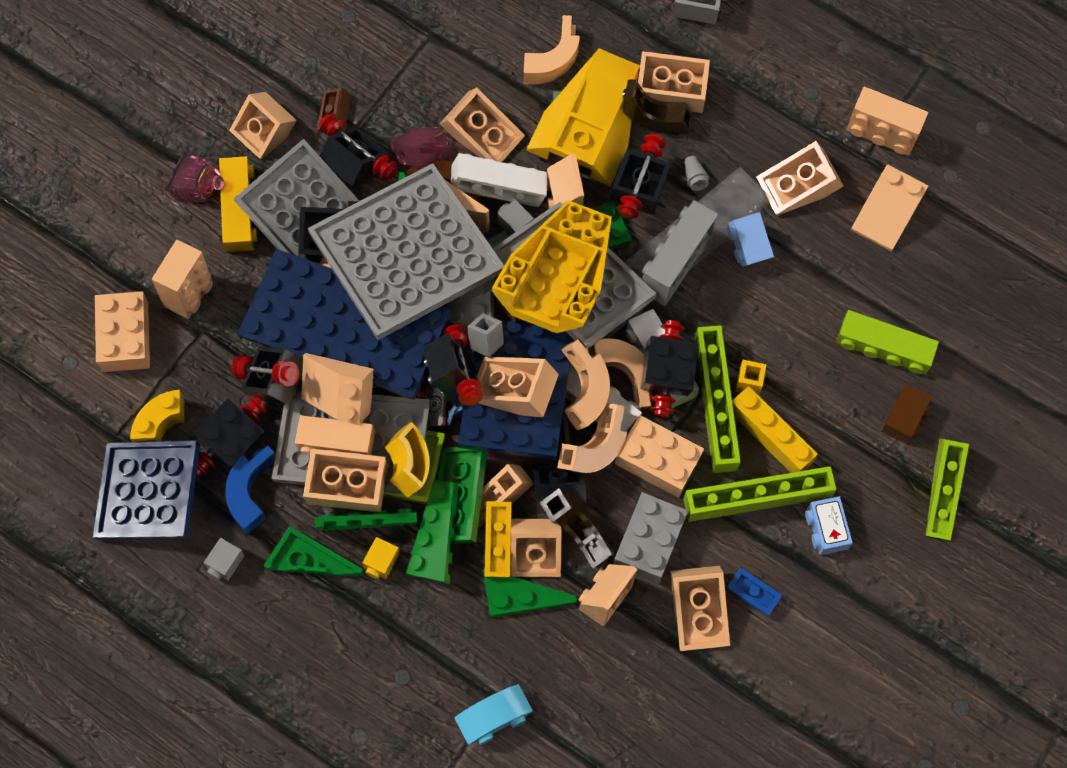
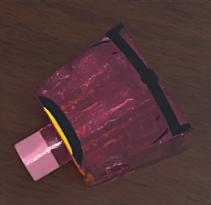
(193, 179)

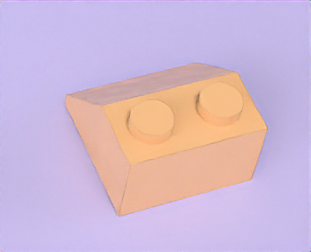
(262, 124)
(564, 182)
(535, 548)

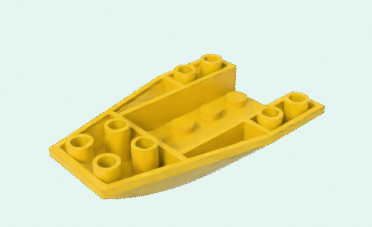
(590, 117)
(557, 270)

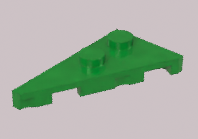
(304, 555)
(516, 595)

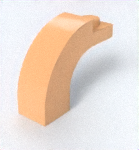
(549, 66)
(629, 360)
(594, 385)
(601, 448)

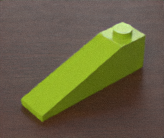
(946, 488)

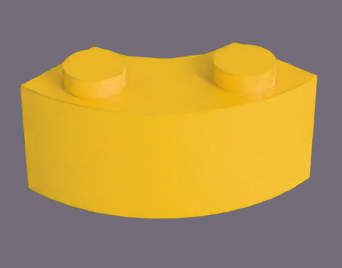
(158, 417)
(409, 459)

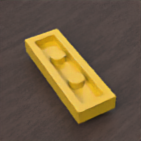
(497, 539)

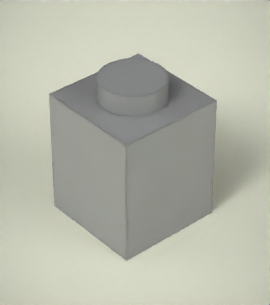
(513, 217)
(485, 335)
(223, 560)

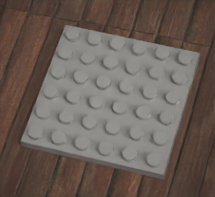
(406, 251)

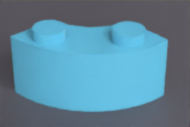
(493, 714)

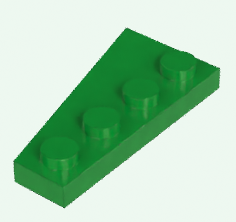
(356, 520)
(432, 545)

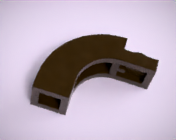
(655, 114)
(572, 516)

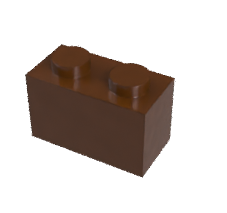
(906, 414)

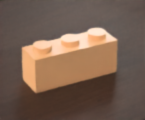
(334, 436)

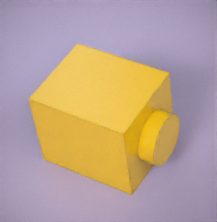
(750, 375)
(380, 559)

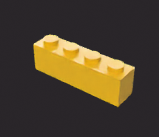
(236, 225)
(772, 431)

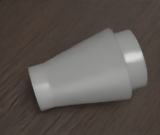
(695, 174)

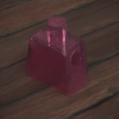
(420, 146)

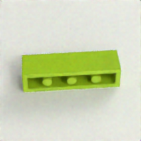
(887, 342)

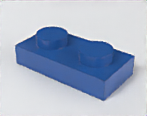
(753, 592)

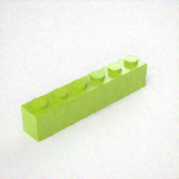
(717, 400)
(759, 494)

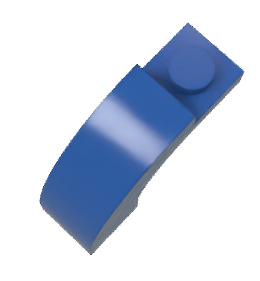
(239, 485)

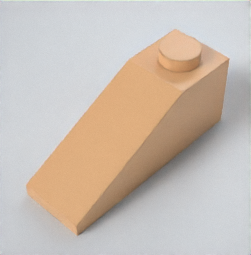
(505, 487)

